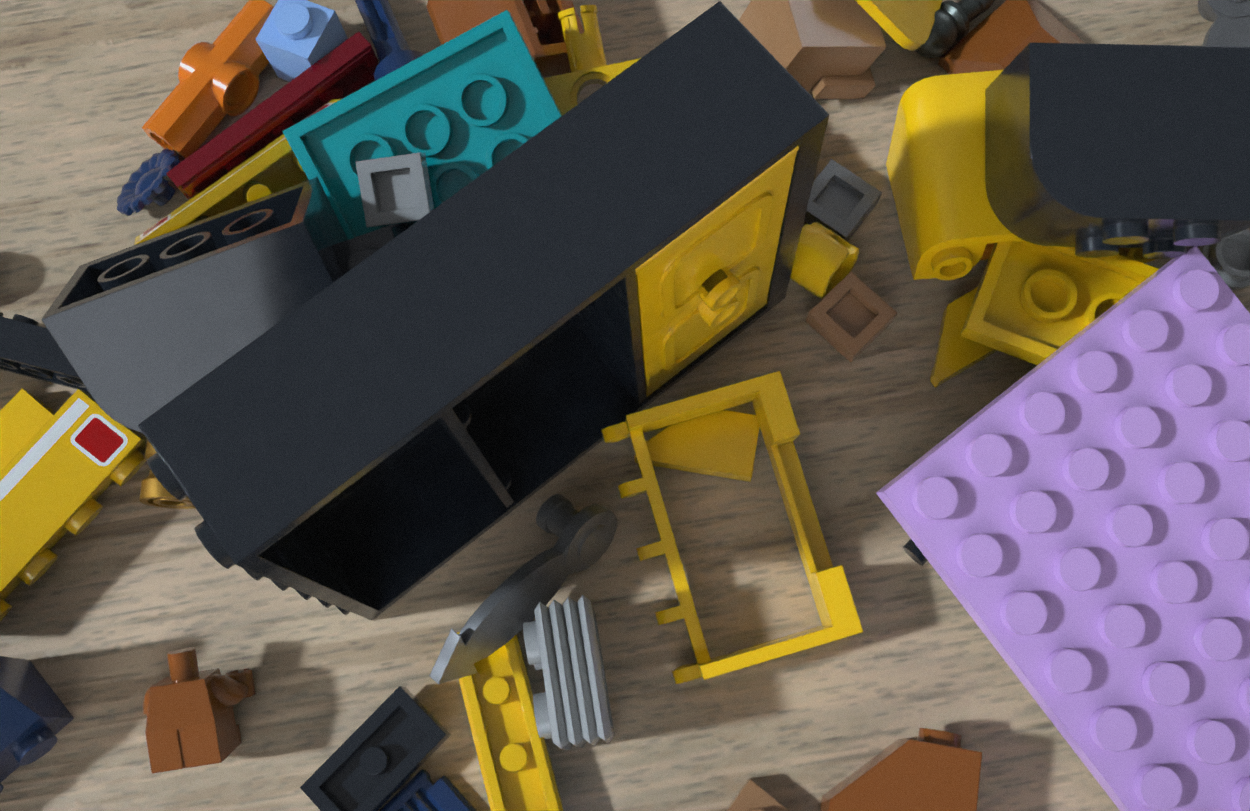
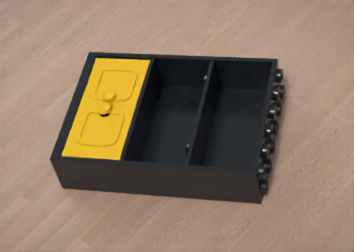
(503, 328)

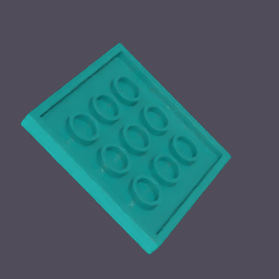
(455, 104)

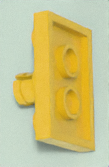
(1044, 296)

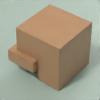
(819, 43)

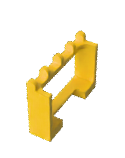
(779, 431)

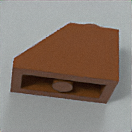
(912, 777)

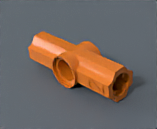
(212, 83)

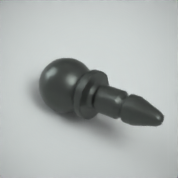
(951, 25)

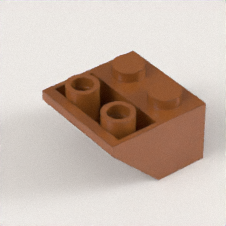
(534, 18)

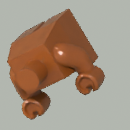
(193, 713)

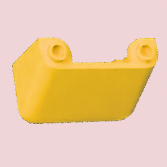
(940, 176)

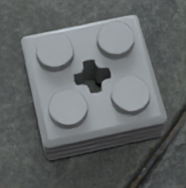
(569, 652)

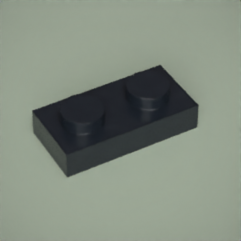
(377, 756)

